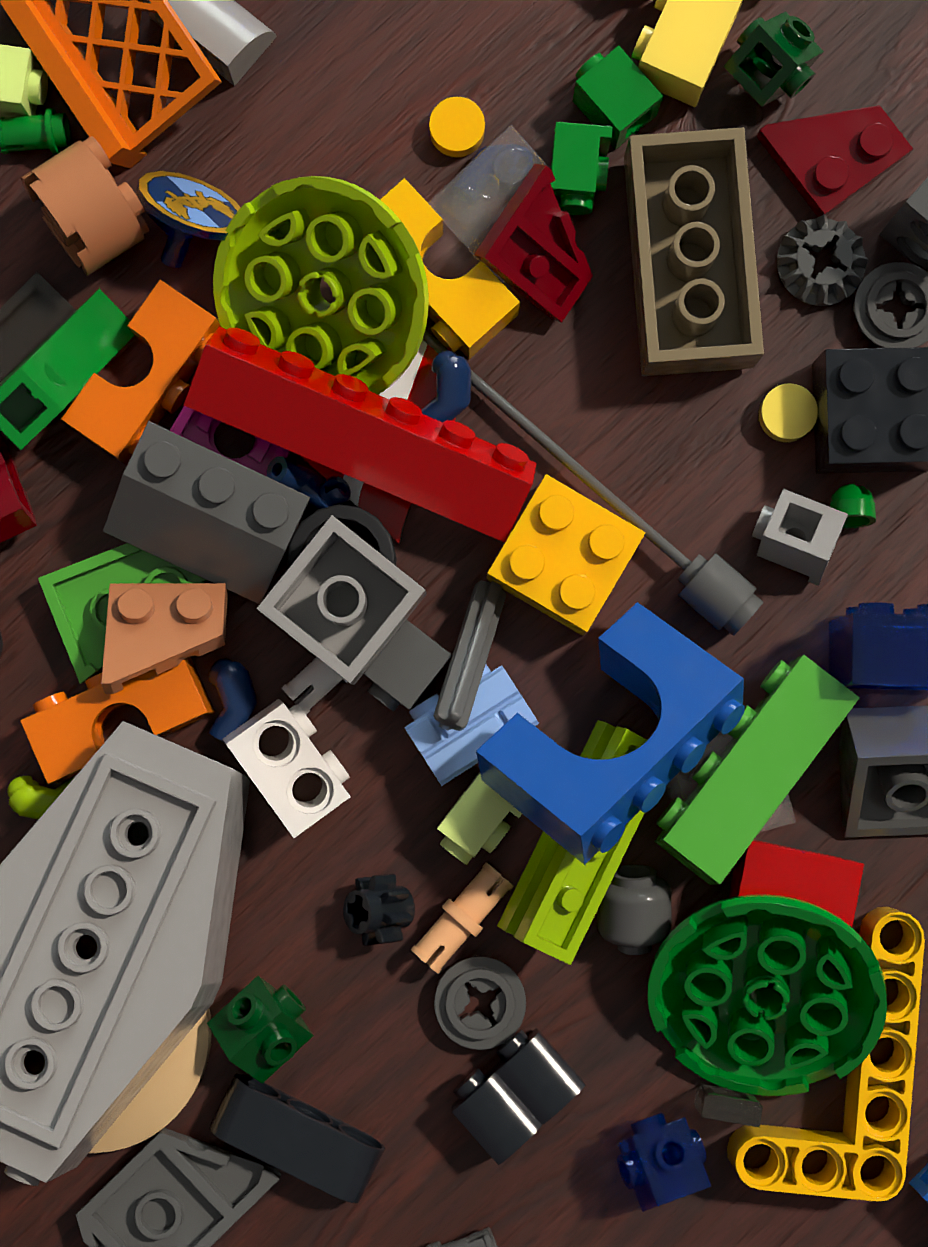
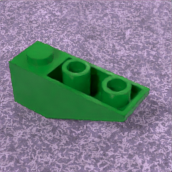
(61, 367)

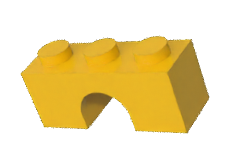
(467, 308)

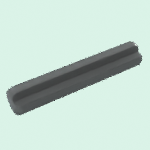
(470, 656)

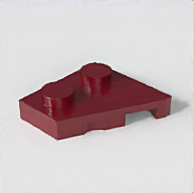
(835, 153)

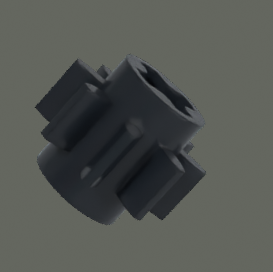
(378, 909)

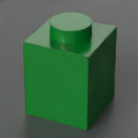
(616, 95)

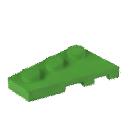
(81, 595)

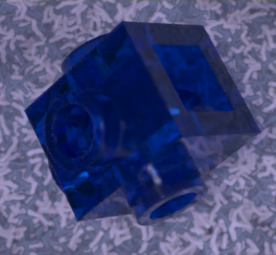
(662, 1161)

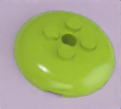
(332, 231)

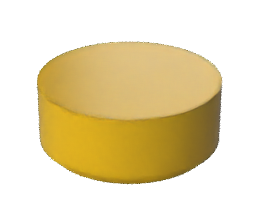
(457, 126)

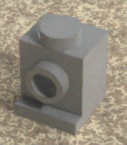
(799, 534)

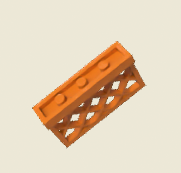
(83, 87)

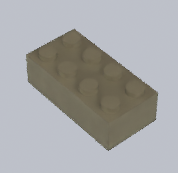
(693, 252)

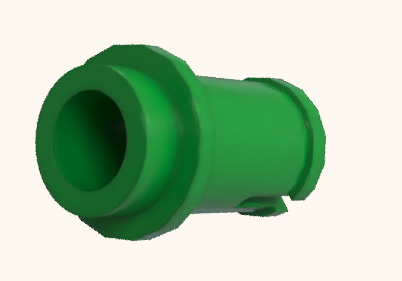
(35, 132)

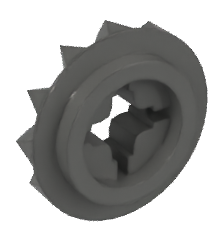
(796, 263)
(878, 290)
(474, 1029)

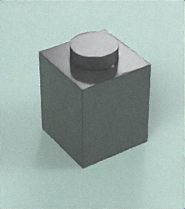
(406, 667)

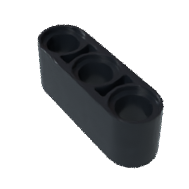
(297, 1138)

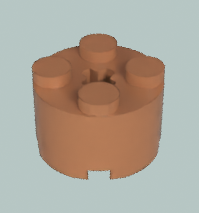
(85, 205)

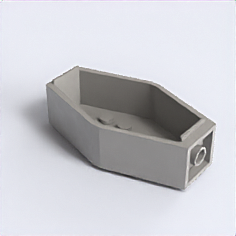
(157, 929)

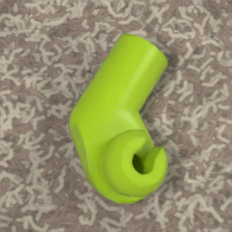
(29, 798)

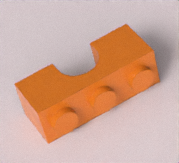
(118, 415)
(70, 730)

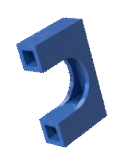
(591, 800)

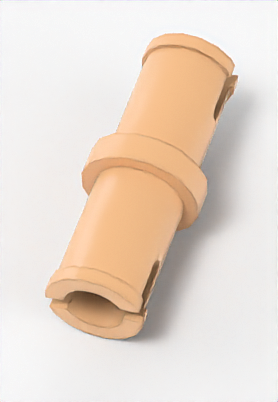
(462, 918)

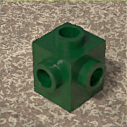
(774, 58)
(261, 1028)

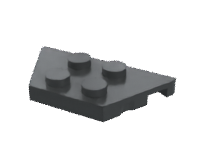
(174, 1195)

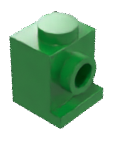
(578, 166)

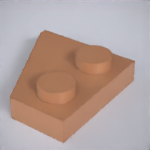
(160, 627)

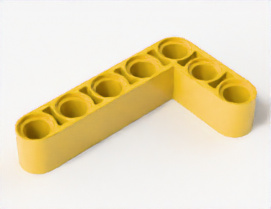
(890, 1079)

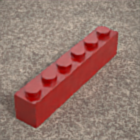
(361, 432)

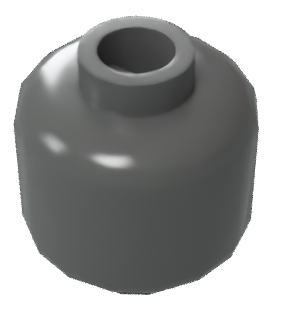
(635, 910)

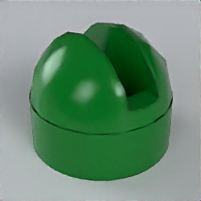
(857, 503)

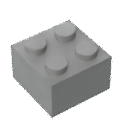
(342, 600)

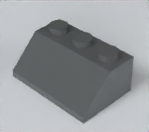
(204, 512)
(884, 771)

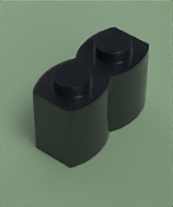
(516, 1094)

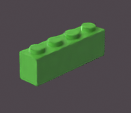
(755, 769)

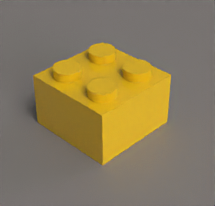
(565, 555)

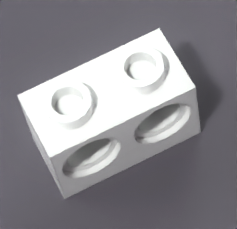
(277, 774)

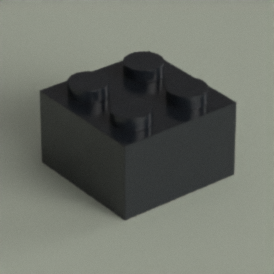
(871, 410)

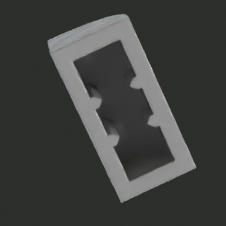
(224, 33)

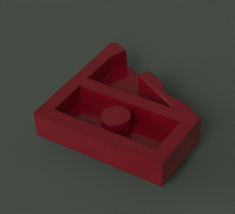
(537, 248)

